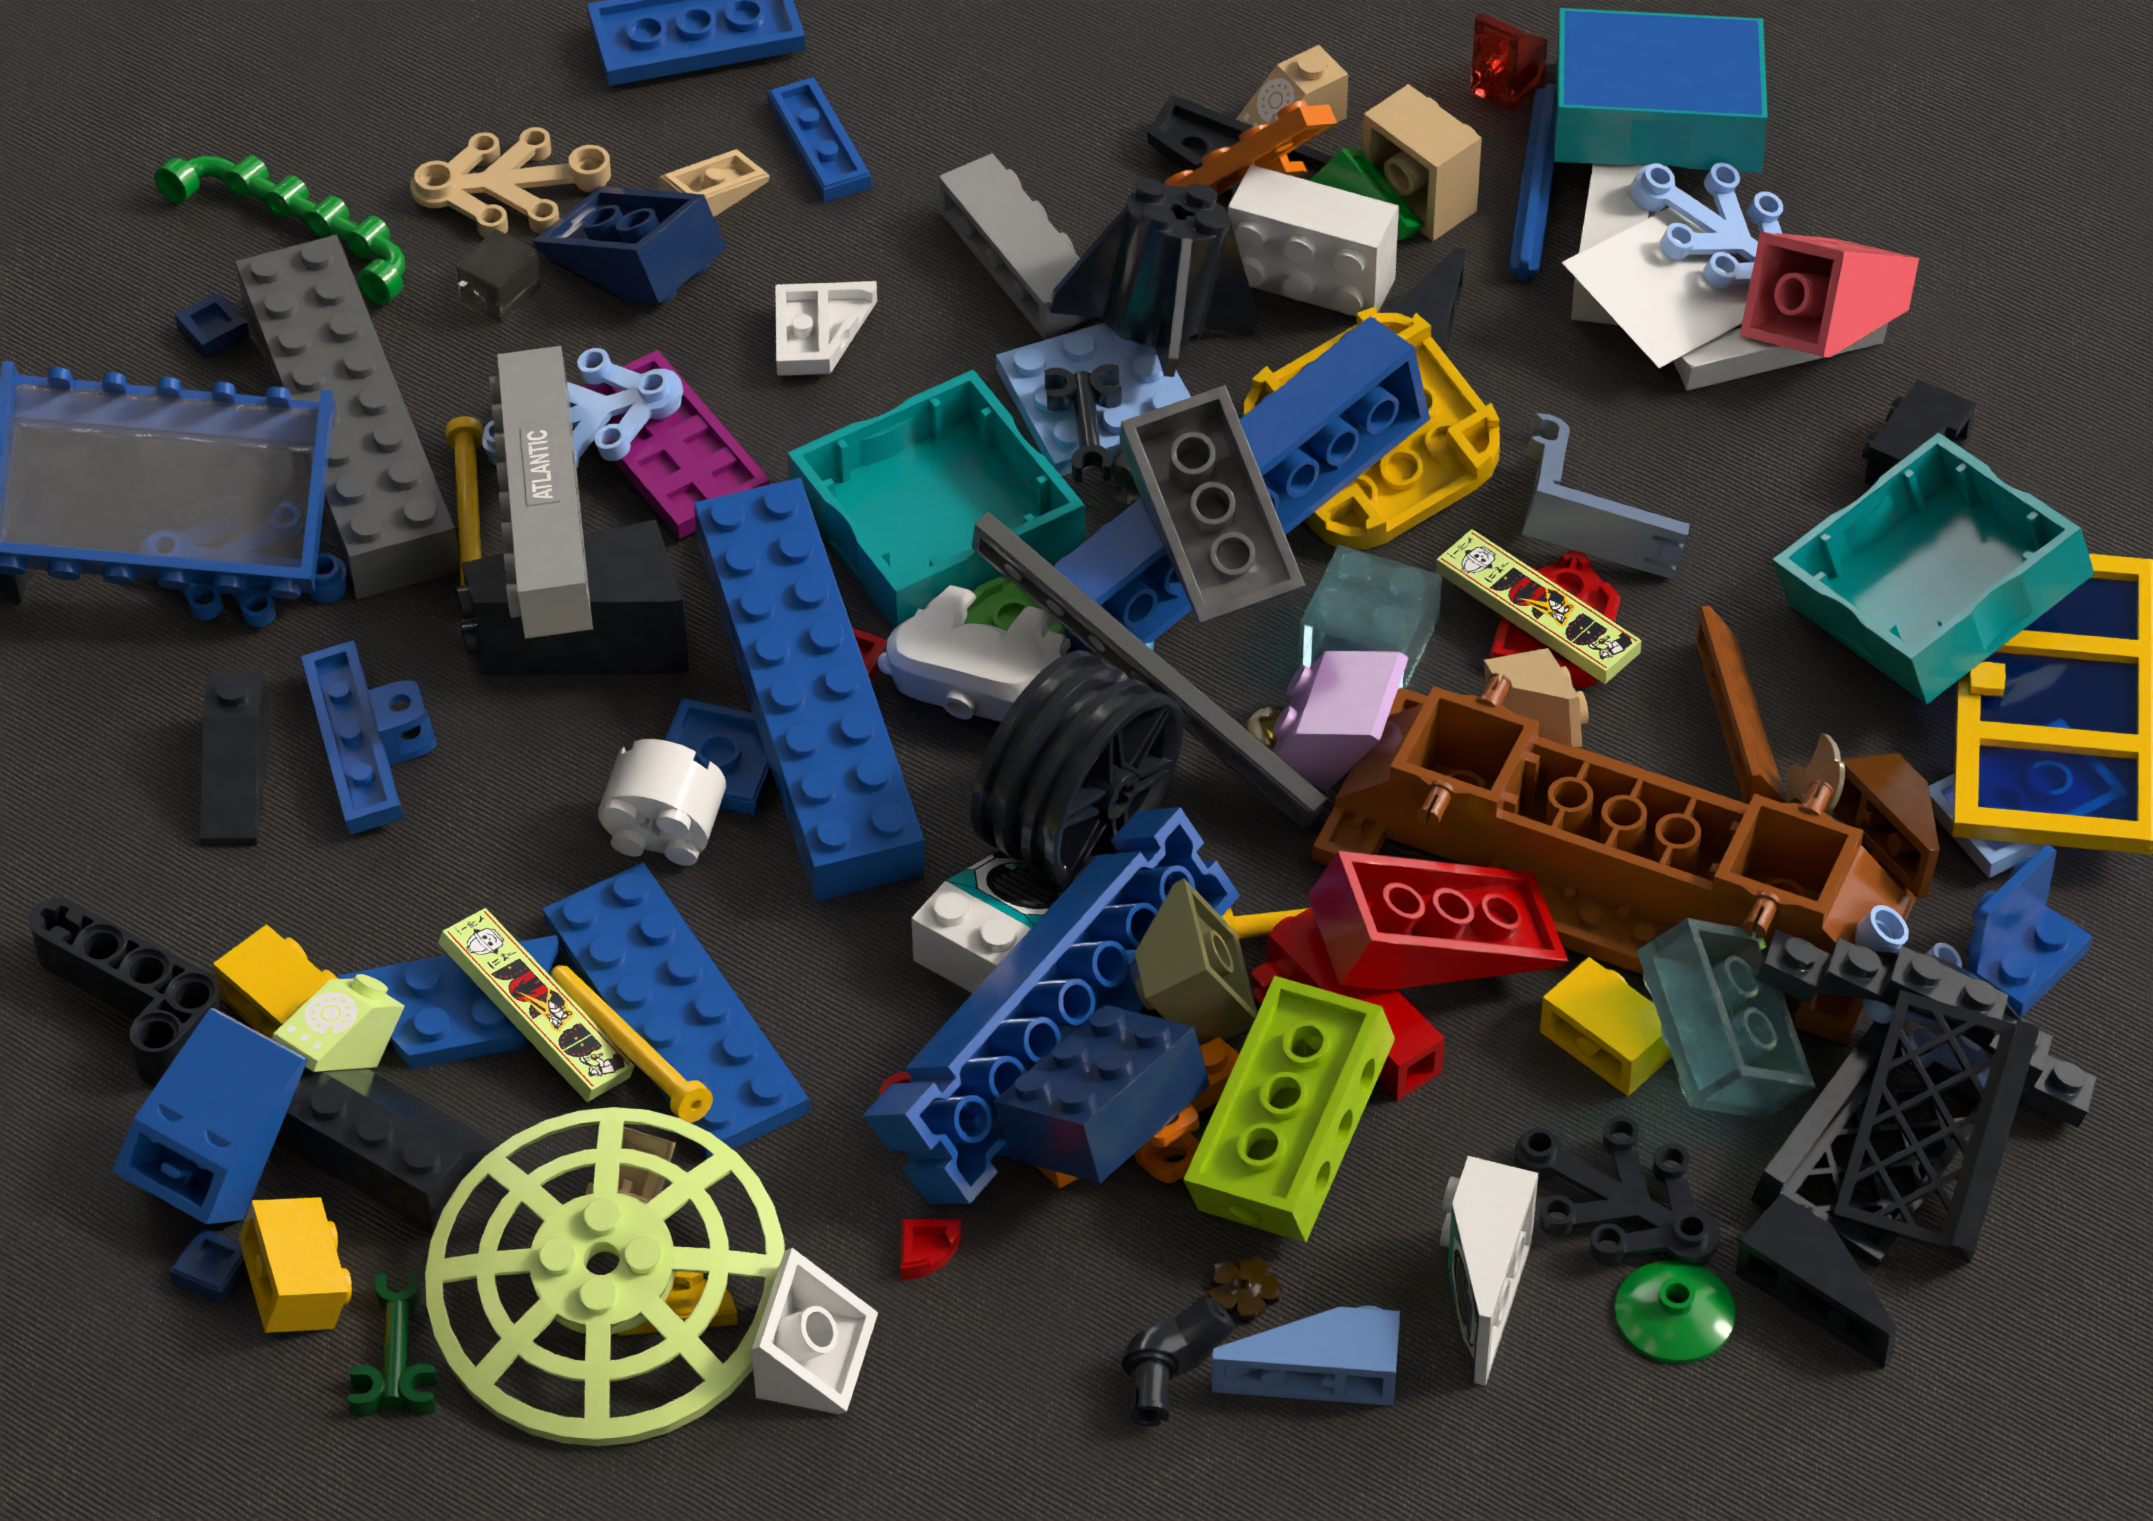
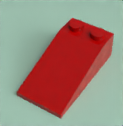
(1430, 921)

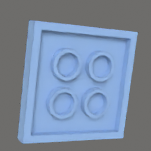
(1084, 350)

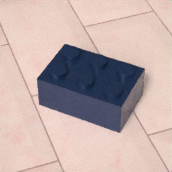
(1102, 1093)

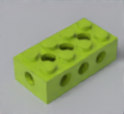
(1289, 1109)

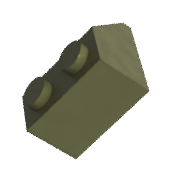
(1195, 968)

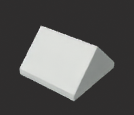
(810, 1339)

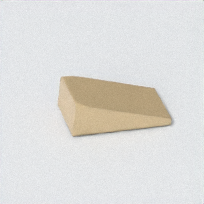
(721, 179)

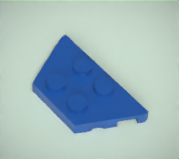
(446, 1010)

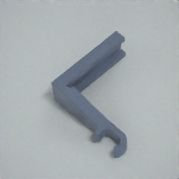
(1592, 522)

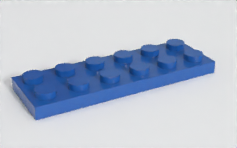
(669, 991)

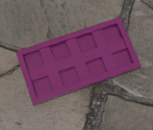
(683, 455)

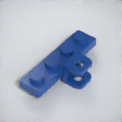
(365, 733)

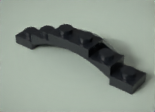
(1881, 973)

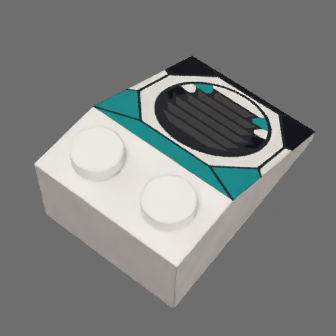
(980, 918)
(1488, 1246)

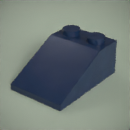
(635, 241)

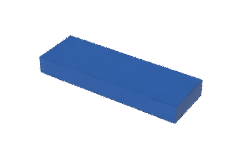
(819, 139)

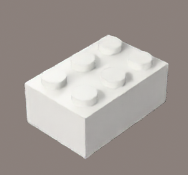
(1314, 241)

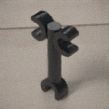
(1085, 392)

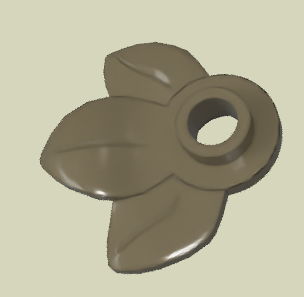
(1824, 767)

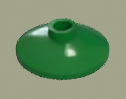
(1674, 1330)

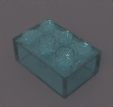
(1722, 1024)

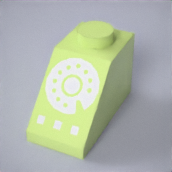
(342, 1025)

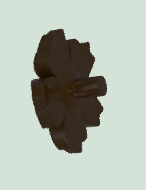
(1245, 1287)

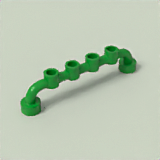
(377, 281)

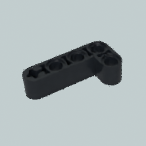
(130, 975)

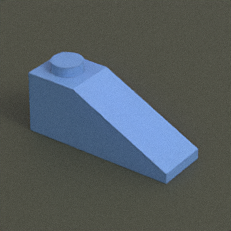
(1323, 1357)

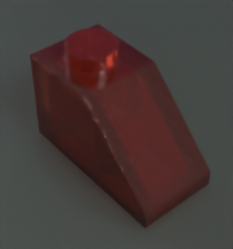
(1506, 61)

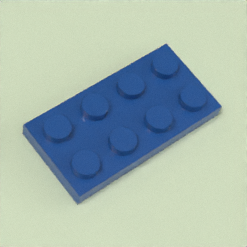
(681, 36)

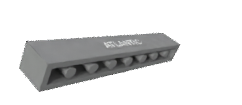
(539, 494)

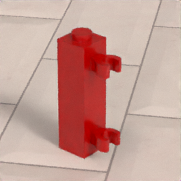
(1300, 955)

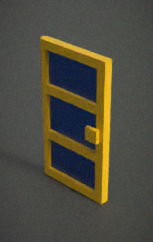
(2063, 723)

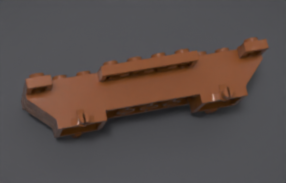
(1609, 841)

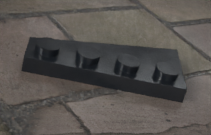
(1191, 131)

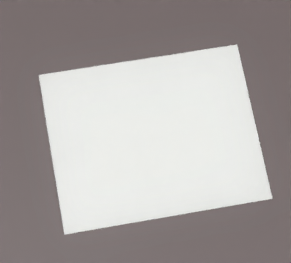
(1658, 298)

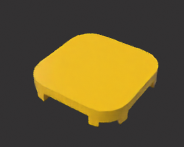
(1423, 472)

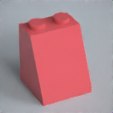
(1823, 292)

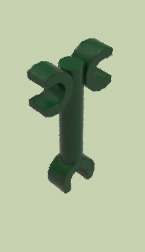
(395, 1384)

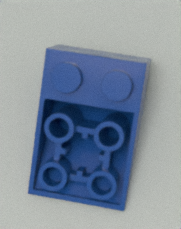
(212, 1120)

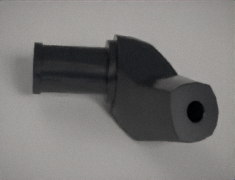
(1168, 1352)

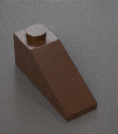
(1896, 816)

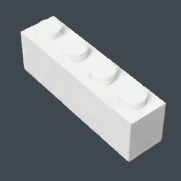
(1606, 214)

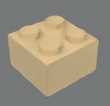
(1425, 158)

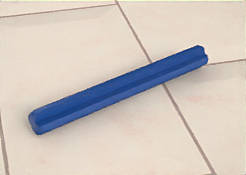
(1535, 187)

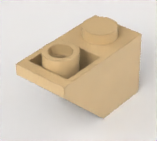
(1542, 693)

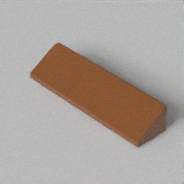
(1737, 709)

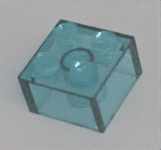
(1371, 607)

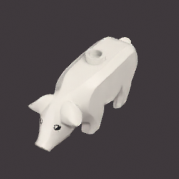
(969, 665)

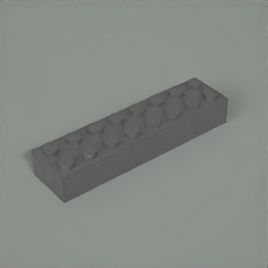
(378, 481)

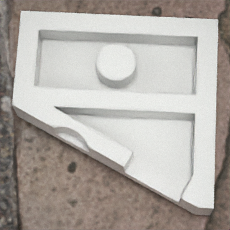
(818, 323)

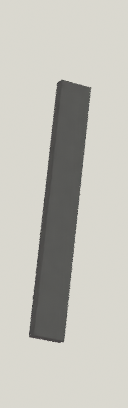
(1129, 654)

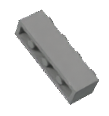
(1010, 238)

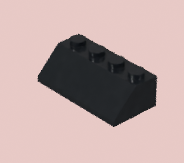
(381, 1141)

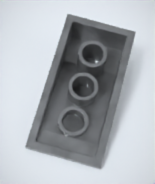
(1210, 505)

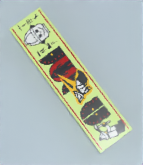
(1538, 606)
(536, 1004)

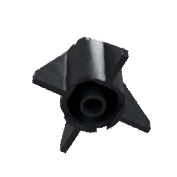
(1163, 271)

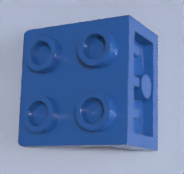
(2020, 940)

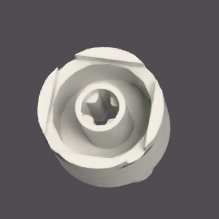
(661, 801)

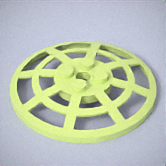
(602, 1302)

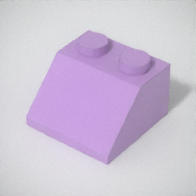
(1336, 712)

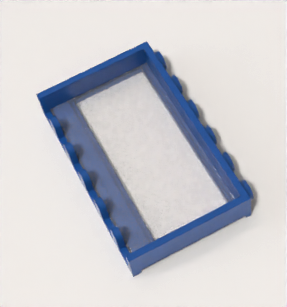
(162, 482)

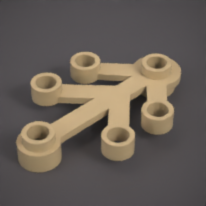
(449, 184)

